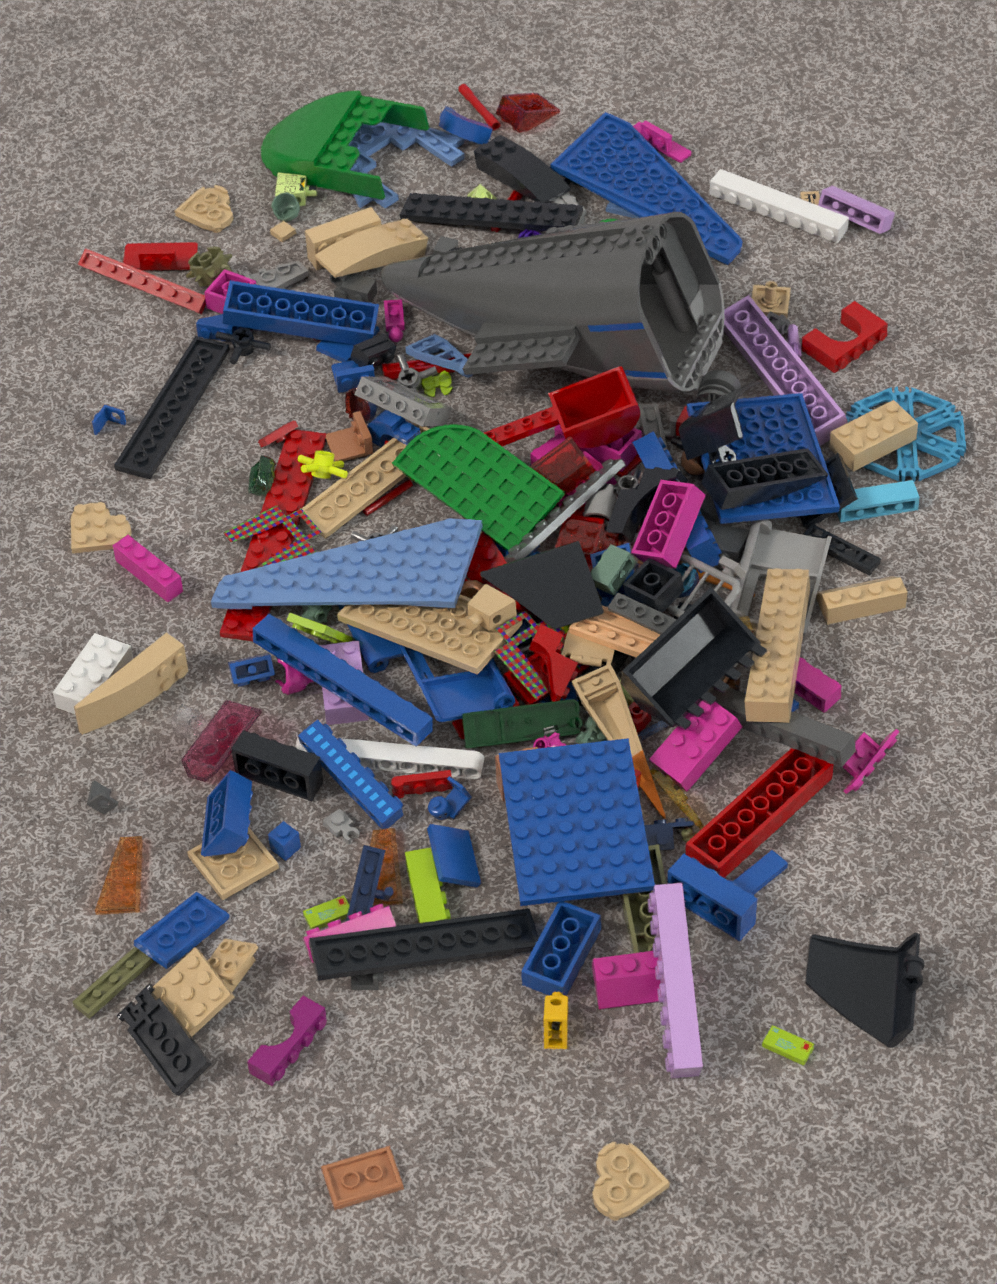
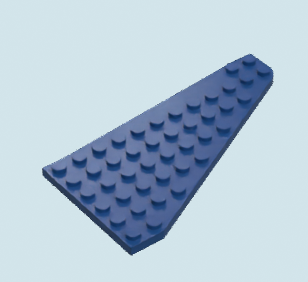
(630, 173)

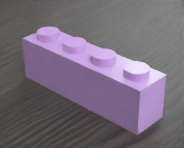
(857, 209)

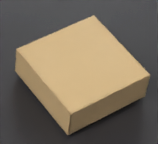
(283, 231)

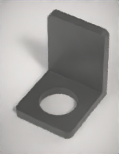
(99, 798)

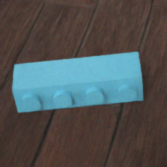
(881, 501)

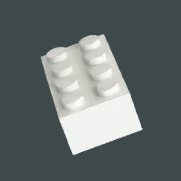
(93, 666)

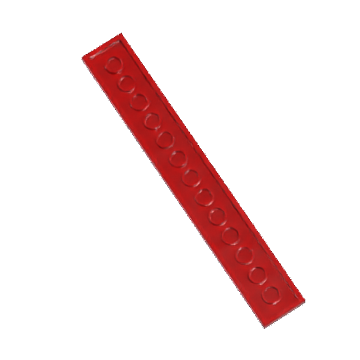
(290, 494)

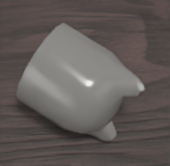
(601, 504)

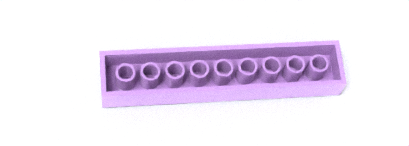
(780, 365)

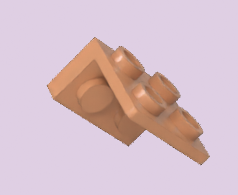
(351, 442)

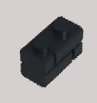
(373, 351)

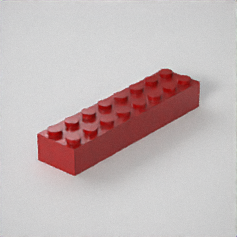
(759, 811)

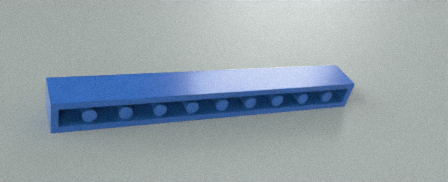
(343, 680)

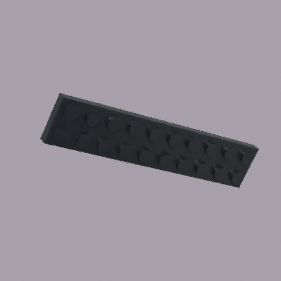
(489, 212)
(172, 407)
(423, 944)

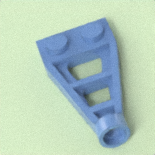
(424, 348)

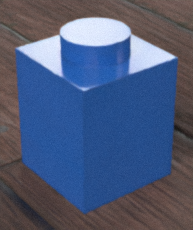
(284, 840)

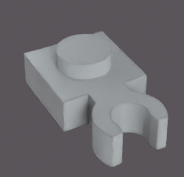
(340, 823)

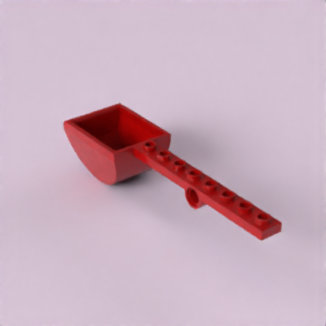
(588, 411)

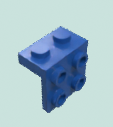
(348, 374)

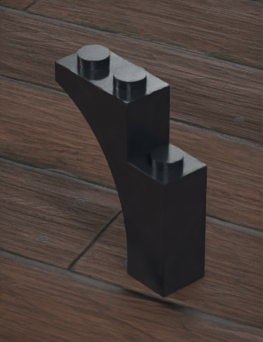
(634, 503)

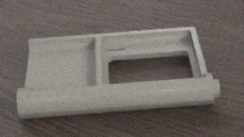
(779, 549)

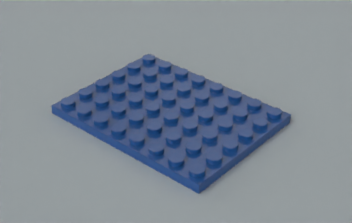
(774, 427)
(575, 822)

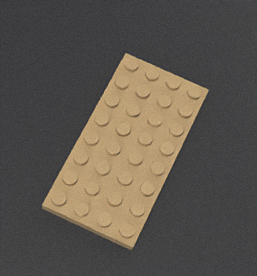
(430, 631)

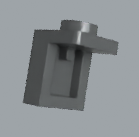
(779, 322)

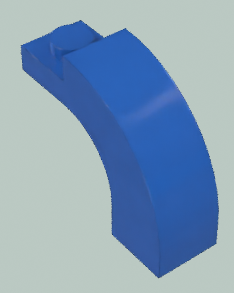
(464, 127)
(390, 426)

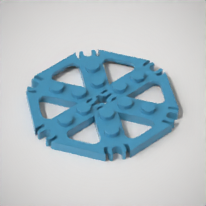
(925, 441)

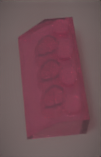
(217, 739)

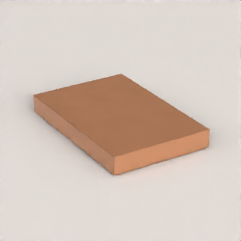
(362, 1177)

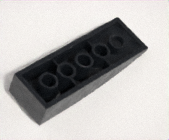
(519, 170)
(761, 477)

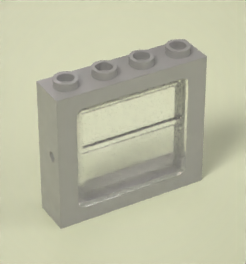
(403, 401)

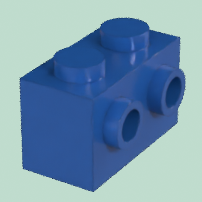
(251, 668)

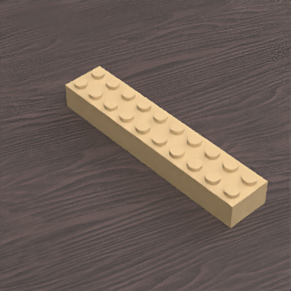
(781, 633)

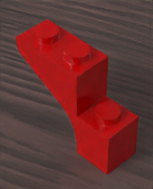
(559, 668)

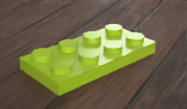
(318, 630)

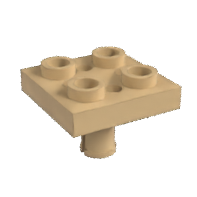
(772, 298)

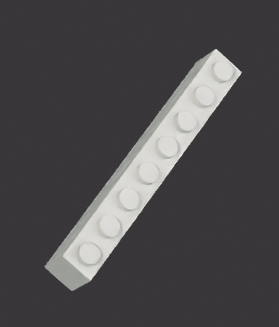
(779, 206)

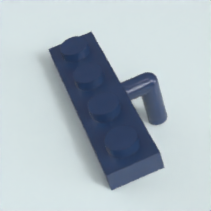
(366, 882)

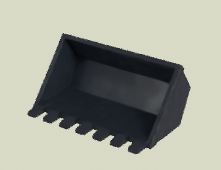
(691, 661)

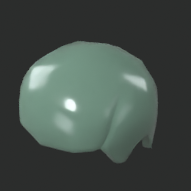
(285, 207)

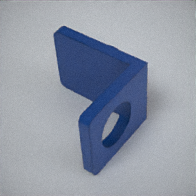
(106, 414)
(457, 797)

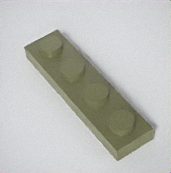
(112, 982)

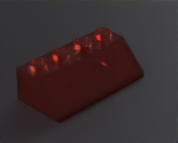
(565, 466)

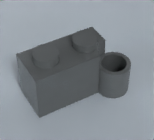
(355, 287)

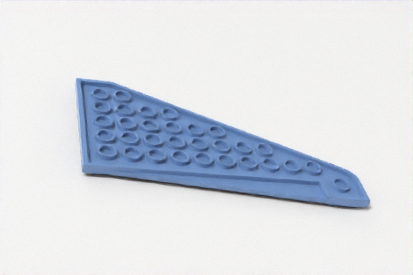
(400, 568)

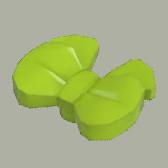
(442, 381)

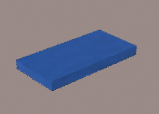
(181, 930)

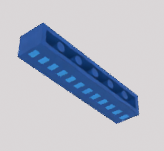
(351, 775)

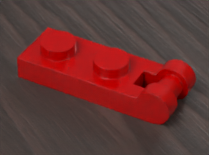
(420, 783)

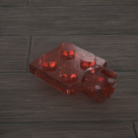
(589, 534)

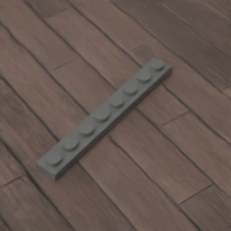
(569, 506)

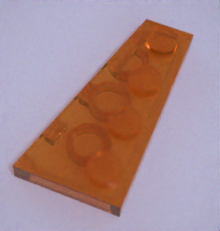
(390, 872)
(123, 882)

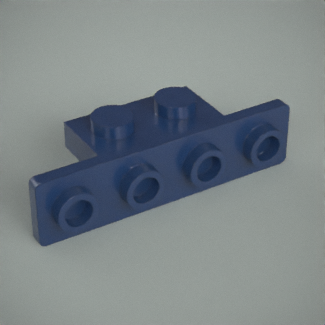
(662, 832)

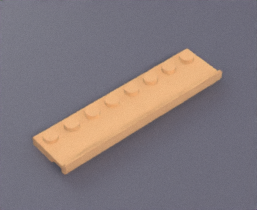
(616, 633)

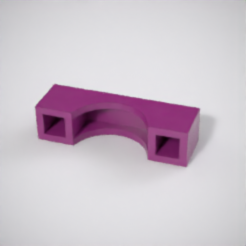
(271, 1062)

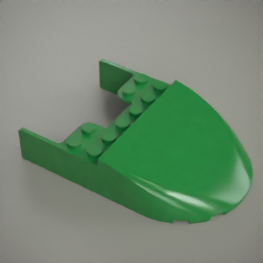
(317, 139)

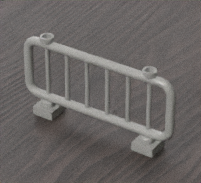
(730, 570)

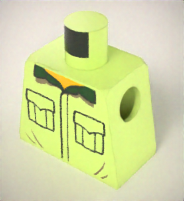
(295, 185)

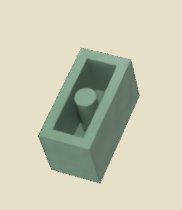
(612, 569)

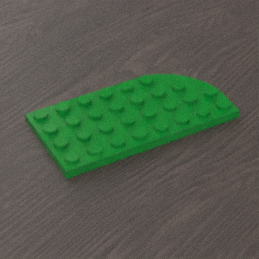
(479, 481)

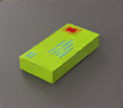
(326, 912)
(788, 1045)

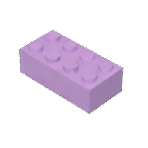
(336, 709)

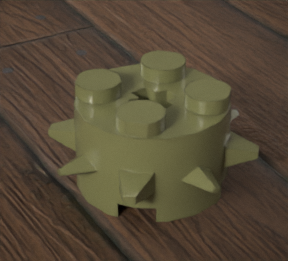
(208, 265)

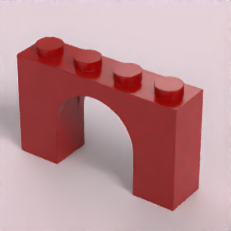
(837, 354)

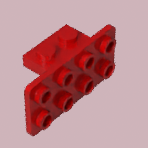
(160, 255)

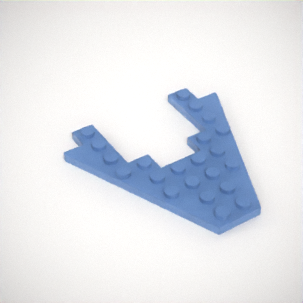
(374, 137)

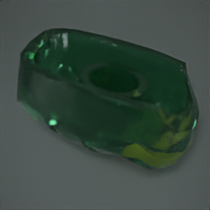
(261, 476)

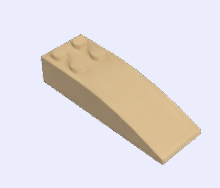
(374, 248)
(133, 684)

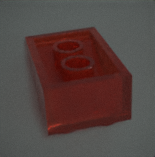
(525, 110)

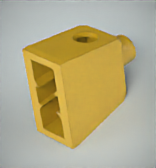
(556, 1011)

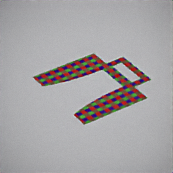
(270, 519)
(515, 659)

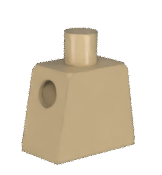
(490, 609)

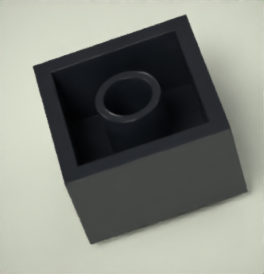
(654, 585)

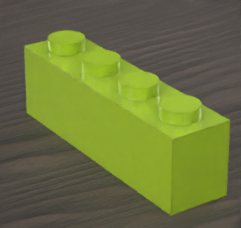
(425, 886)

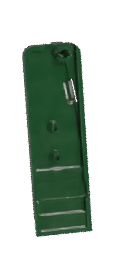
(521, 723)

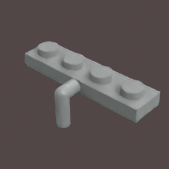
(651, 421)

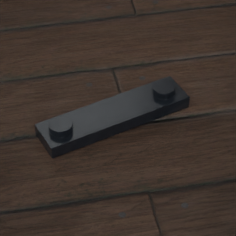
(846, 551)

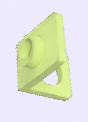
(481, 192)

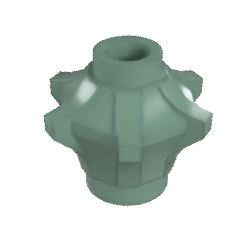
(316, 612)

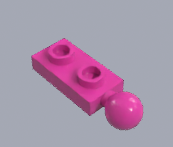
(394, 319)

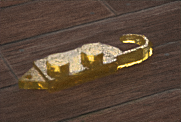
(677, 797)

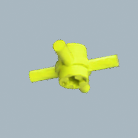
(322, 465)

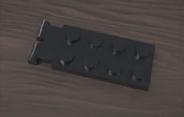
(164, 1040)

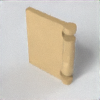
(586, 651)

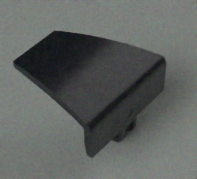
(713, 428)
(550, 585)
(868, 983)

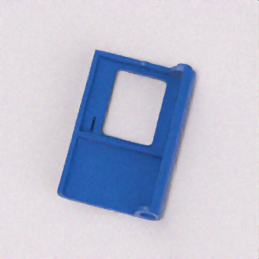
(459, 692)

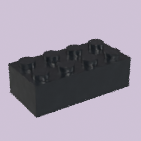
(277, 765)

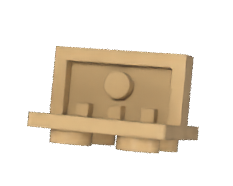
(233, 961)

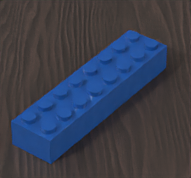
(299, 313)
(700, 540)

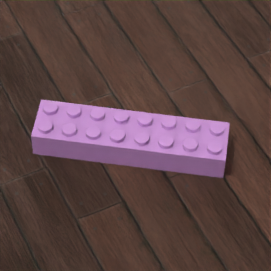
(676, 980)

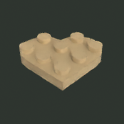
(207, 209)
(95, 528)
(625, 1181)

